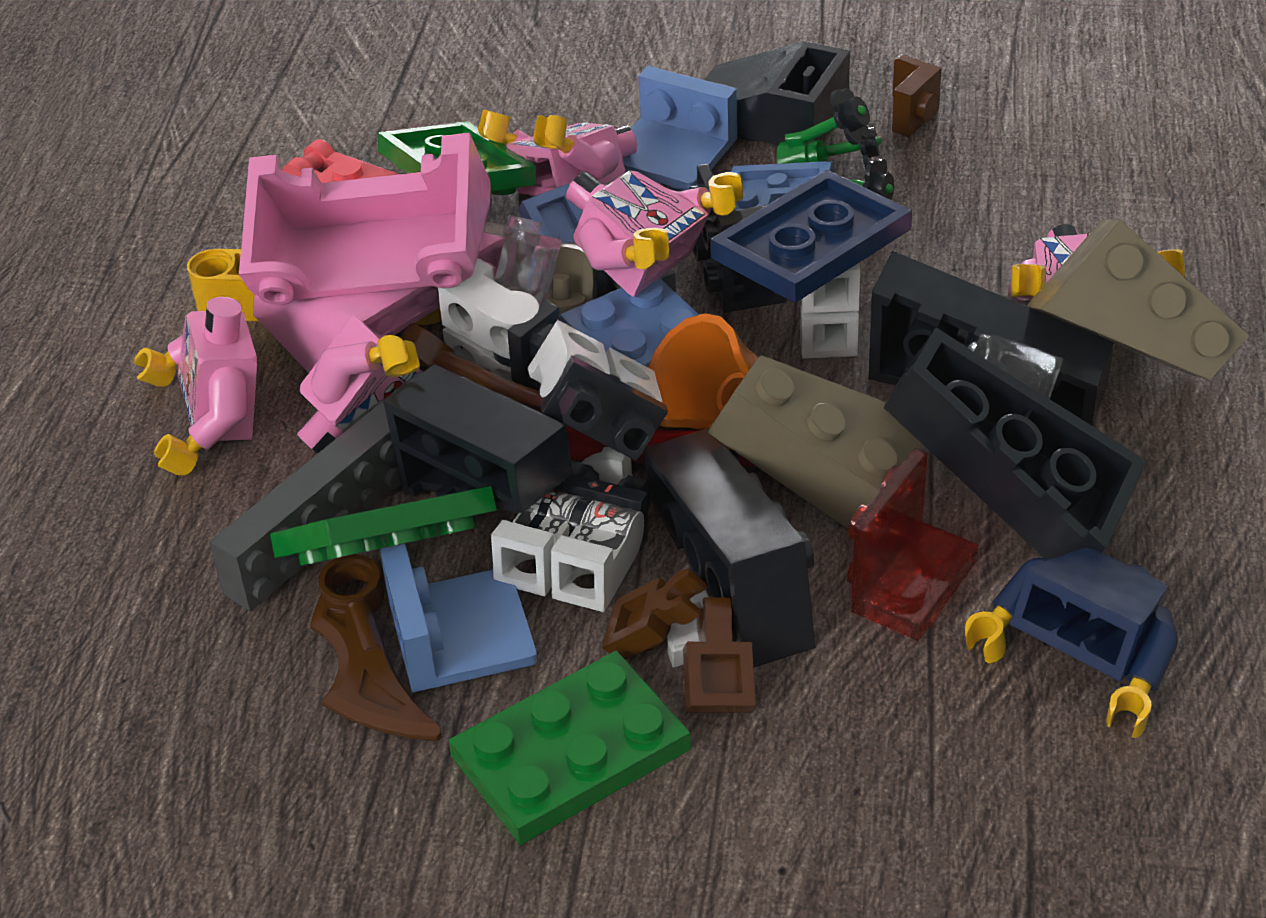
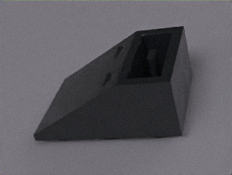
(784, 88)

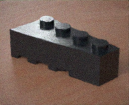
(917, 298)
(1016, 448)
(735, 542)

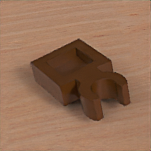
(646, 614)

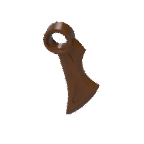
(434, 351)
(365, 683)

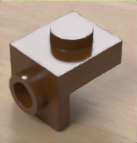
(914, 93)

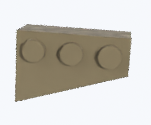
(1139, 301)
(813, 436)

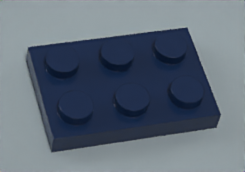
(811, 235)

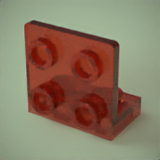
(899, 563)

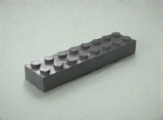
(337, 482)

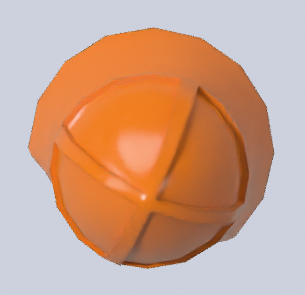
(699, 370)

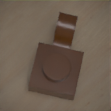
(716, 669)

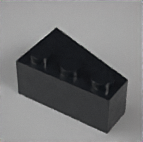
(468, 438)

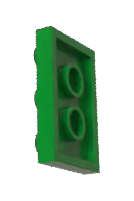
(502, 165)
(383, 526)
(569, 746)

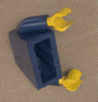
(1094, 612)

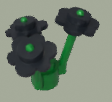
(853, 117)

